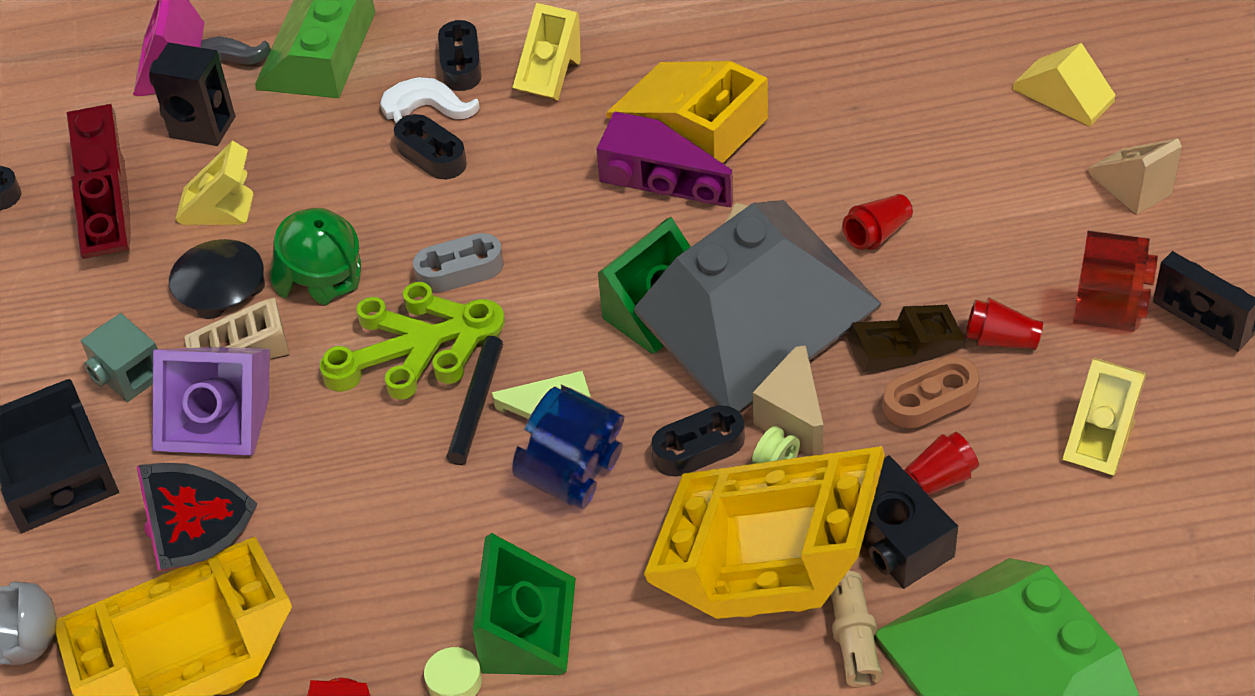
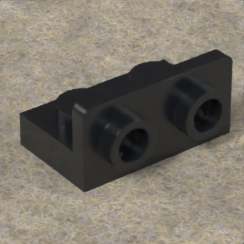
(1205, 301)

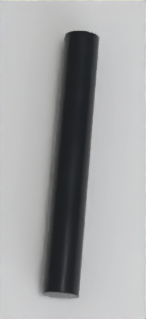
(474, 400)

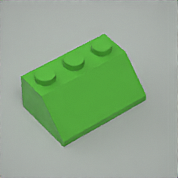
(316, 47)

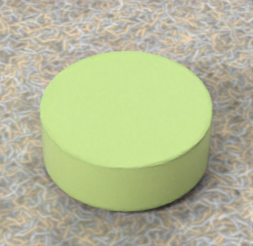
(453, 673)

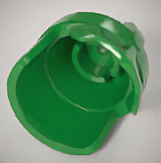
(316, 252)

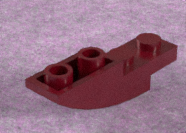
(99, 182)

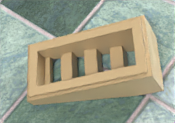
(258, 322)

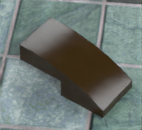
(913, 338)

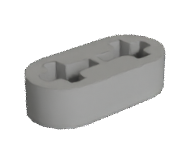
(459, 262)

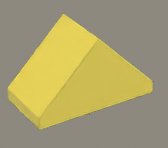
(1068, 84)

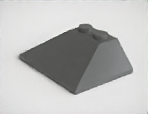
(751, 298)

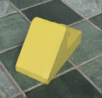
(548, 50)
(218, 191)
(1104, 416)

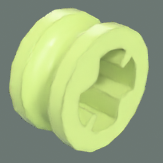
(775, 446)

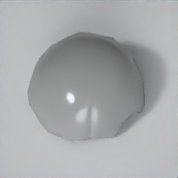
(25, 623)

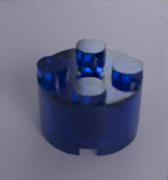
(569, 445)

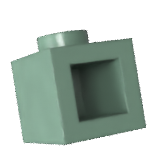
(120, 357)

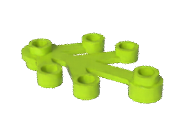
(419, 339)

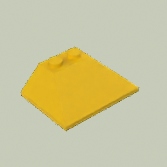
(766, 533)
(181, 632)

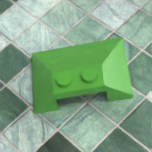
(1006, 636)

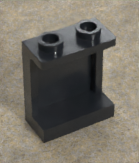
(50, 457)

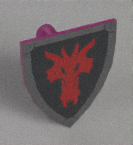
(190, 512)

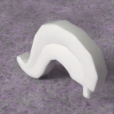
(419, 91)

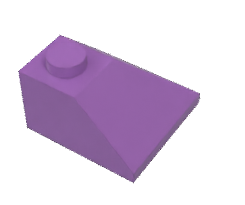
(209, 399)

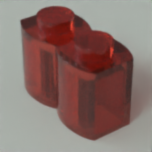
(1113, 281)

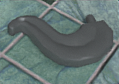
(236, 51)

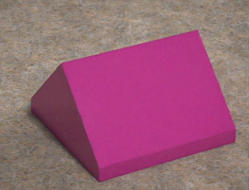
(170, 22)

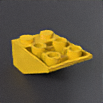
(703, 101)

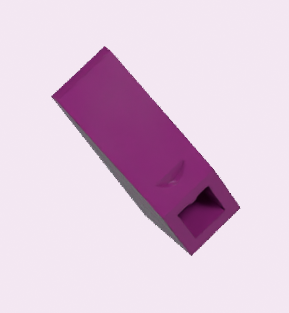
(656, 159)

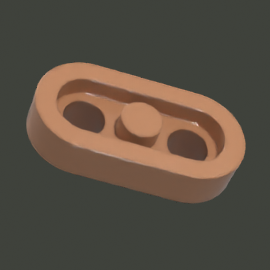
(928, 393)

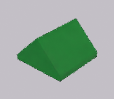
(633, 274)
(521, 612)

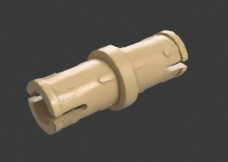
(855, 631)

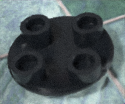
(217, 276)

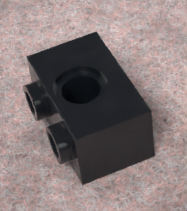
(192, 93)
(923, 532)

